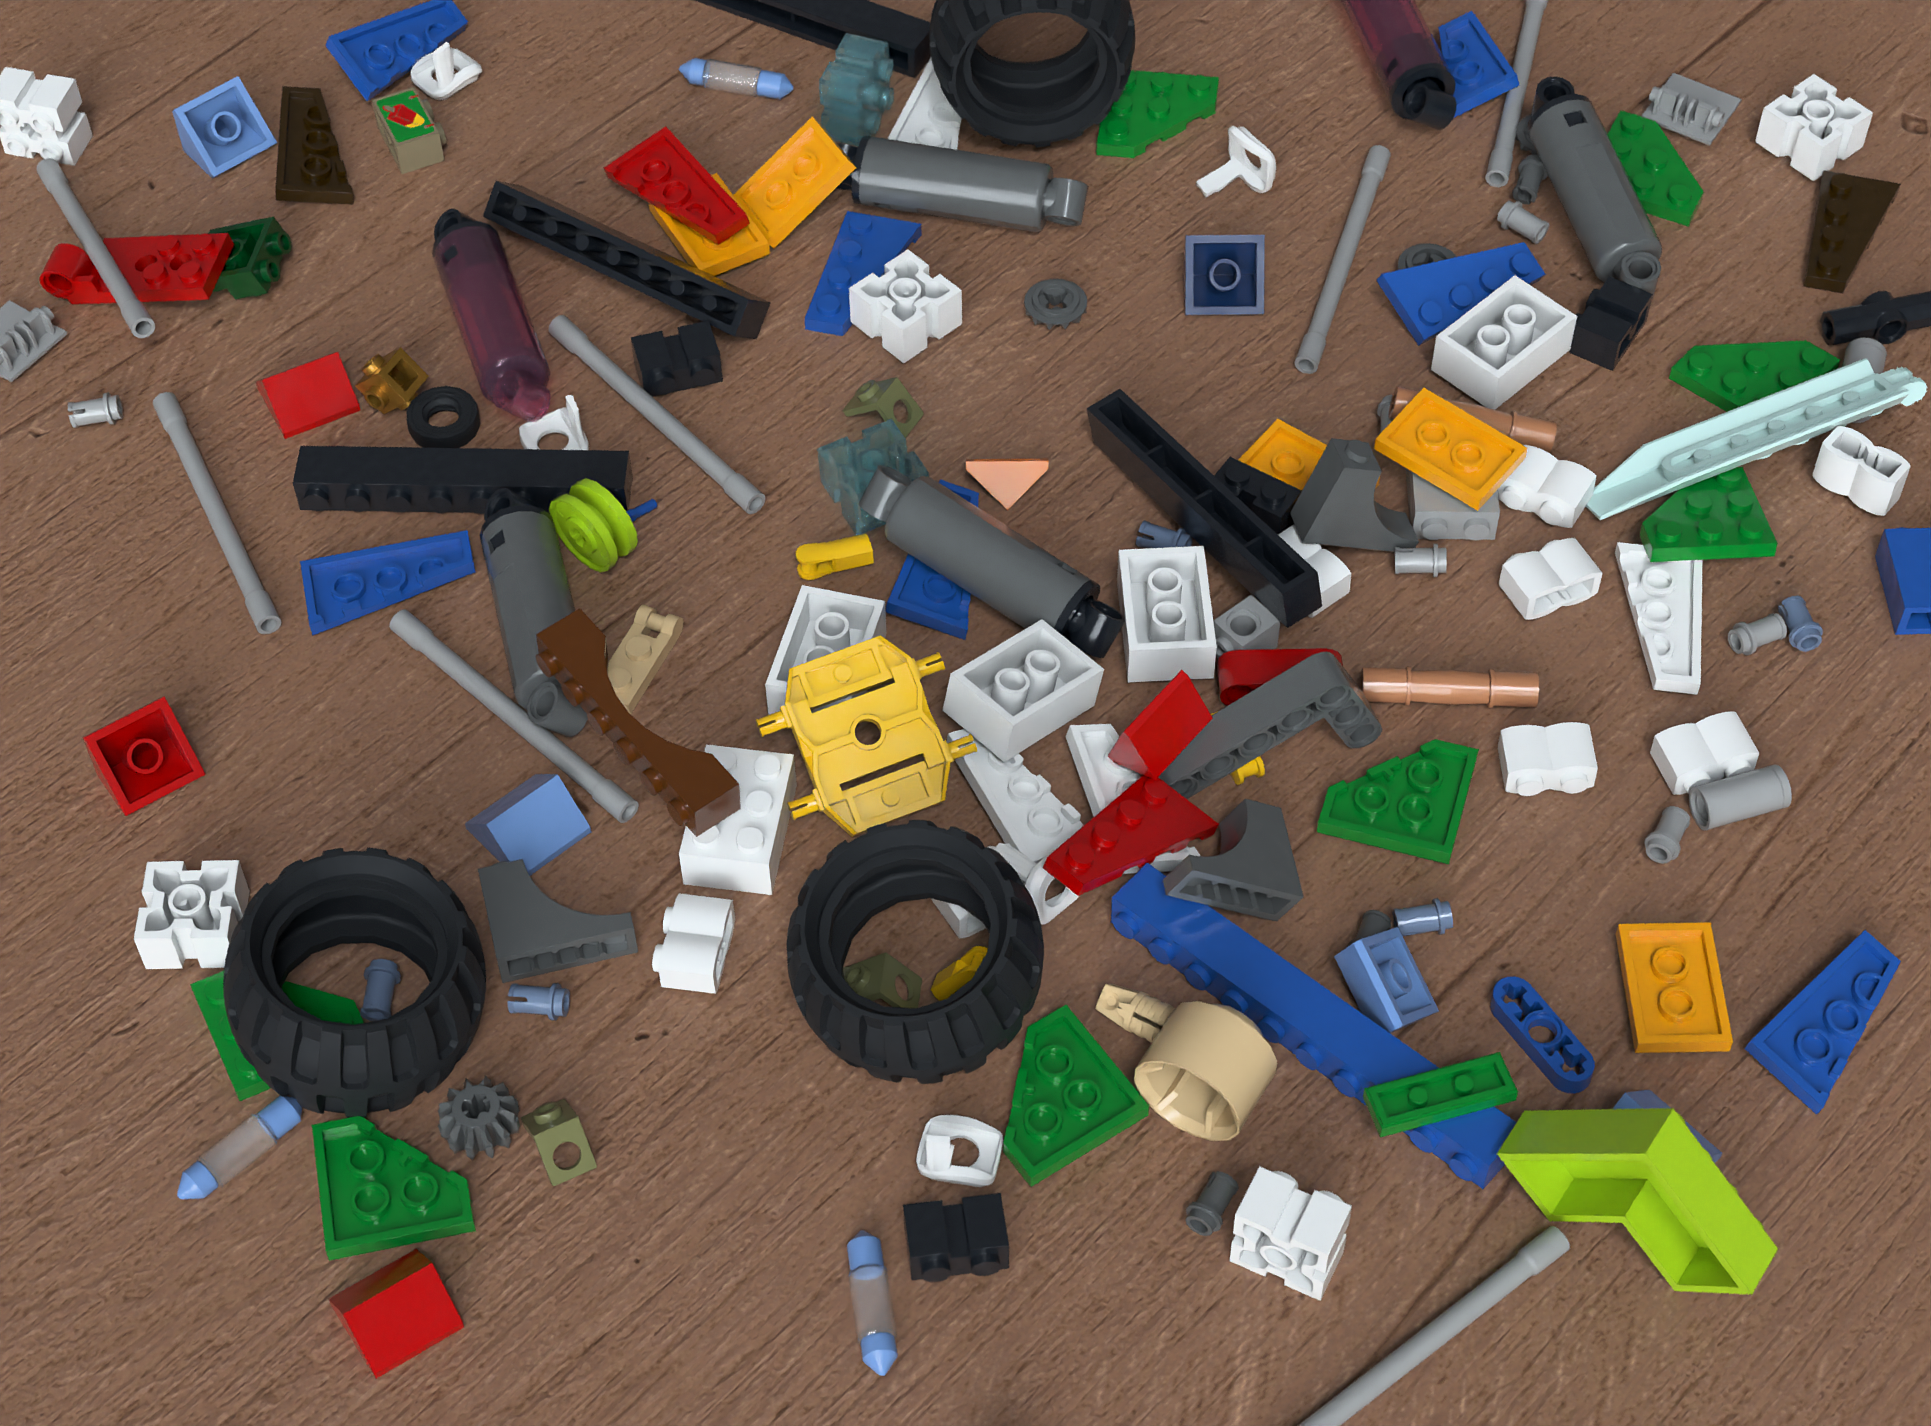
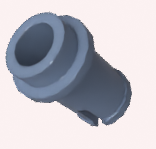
(1162, 537)
(1804, 632)
(1424, 918)
(379, 991)
(540, 1000)

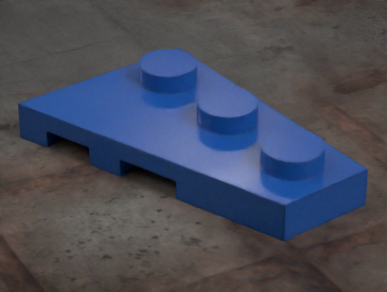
(1474, 62)

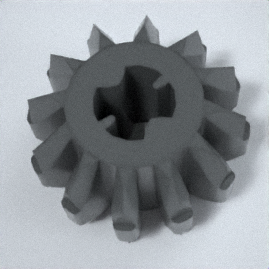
(478, 1118)

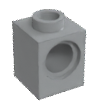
(1246, 628)

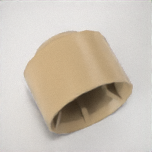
(1206, 1070)

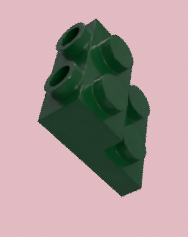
(254, 257)

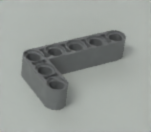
(1271, 715)

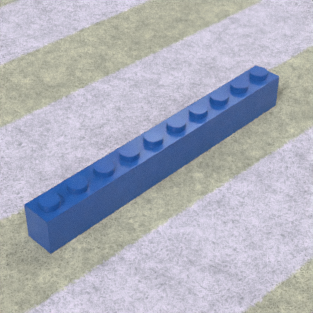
(1297, 1014)

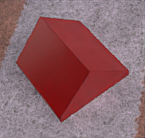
(309, 395)
(1162, 729)
(143, 756)
(397, 1312)

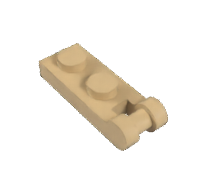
(640, 655)

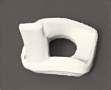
(443, 63)
(1240, 166)
(559, 421)
(1037, 882)
(936, 1150)

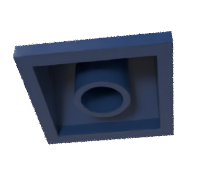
(1224, 274)

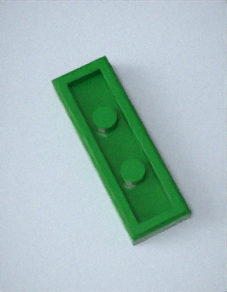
(1440, 1094)

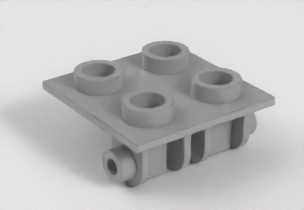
(1691, 108)
(25, 337)

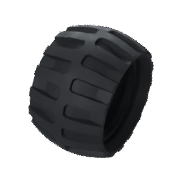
(1039, 98)
(898, 867)
(353, 901)

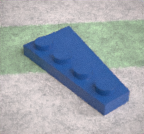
(390, 46)
(860, 249)
(1443, 291)
(372, 578)
(927, 595)
(1819, 1028)

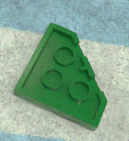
(1154, 109)
(1655, 169)
(1749, 371)
(1709, 522)
(1405, 802)
(241, 1073)
(1065, 1098)
(383, 1191)

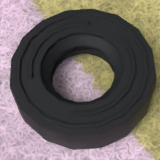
(437, 400)

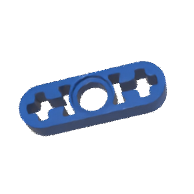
(1544, 1055)

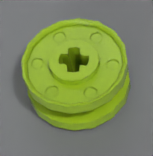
(593, 525)

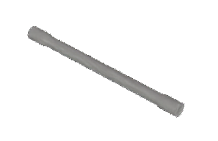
(1502, 157)
(131, 308)
(1315, 338)
(733, 483)
(256, 598)
(602, 790)
(1528, 1262)

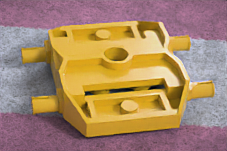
(836, 755)

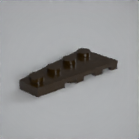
(308, 151)
(1844, 227)

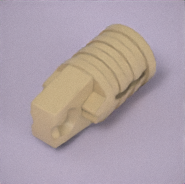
(1134, 1010)

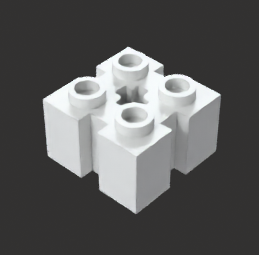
(42, 116)
(1813, 127)
(905, 306)
(189, 913)
(1290, 1232)

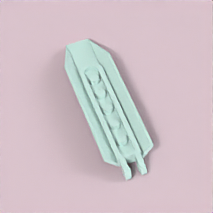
(1753, 433)

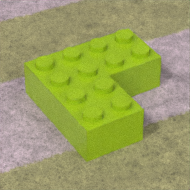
(1650, 1177)

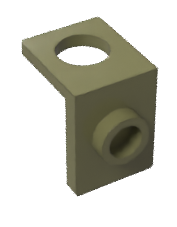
(882, 397)
(876, 980)
(552, 1126)

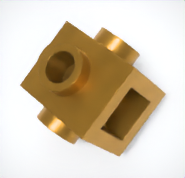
(391, 381)

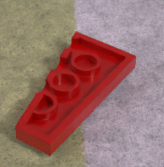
(679, 185)
(1128, 833)

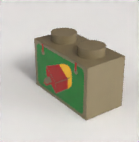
(409, 130)

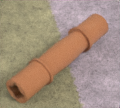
(1518, 427)
(1450, 687)

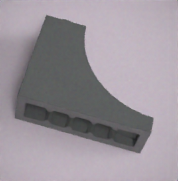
(1340, 503)
(1252, 871)
(541, 936)

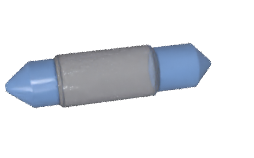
(736, 78)
(239, 1148)
(872, 1302)

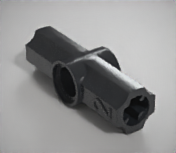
(1877, 317)

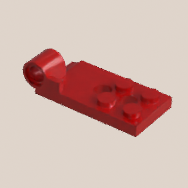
(152, 265)

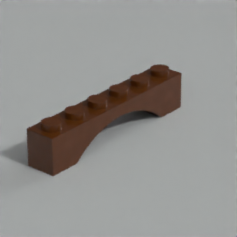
(688, 780)

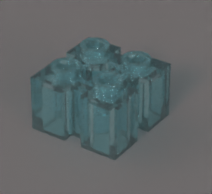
(856, 89)
(850, 466)

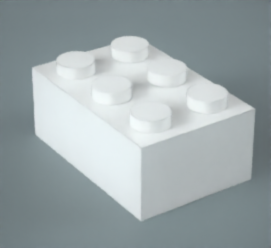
(1503, 343)
(1166, 613)
(820, 626)
(1022, 690)
(748, 845)

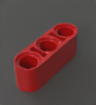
(1248, 669)

